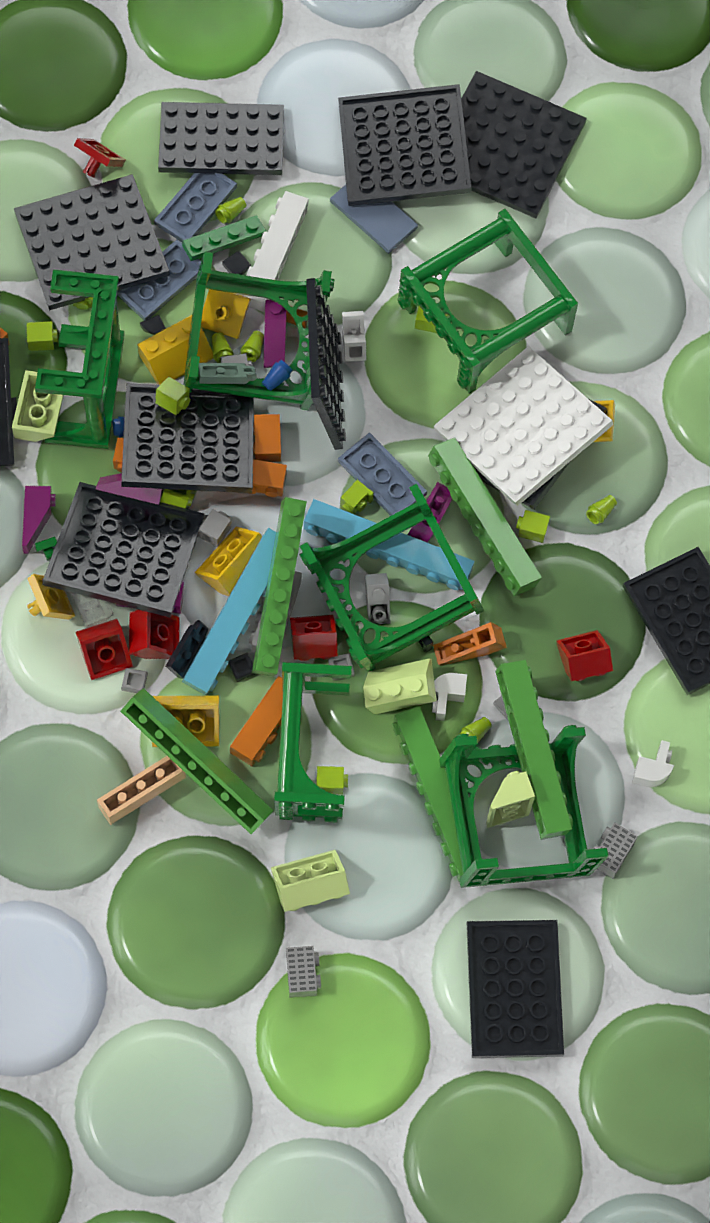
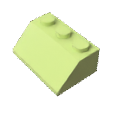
(35, 412)
(400, 687)
(512, 800)
(310, 880)

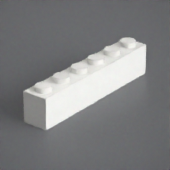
(278, 241)

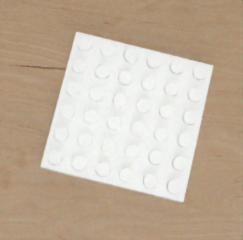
(523, 425)

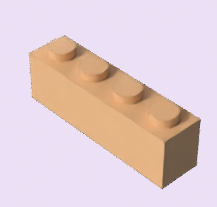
(140, 789)

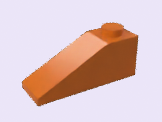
(470, 644)

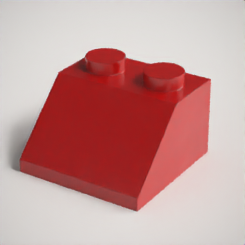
(153, 635)
(313, 637)
(104, 649)
(585, 655)

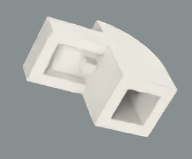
(353, 336)
(448, 688)
(654, 772)

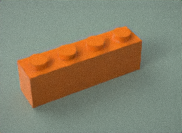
(260, 727)

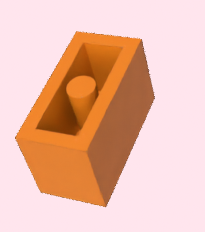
(267, 437)

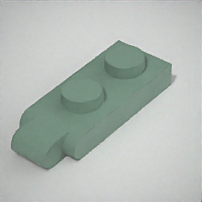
(226, 373)

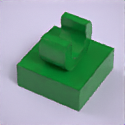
(46, 545)

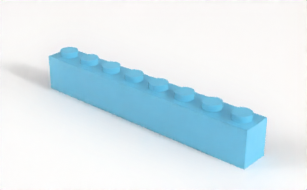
(400, 550)
(232, 618)

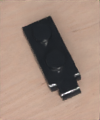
(187, 649)

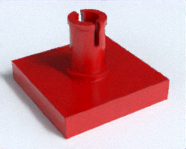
(99, 154)

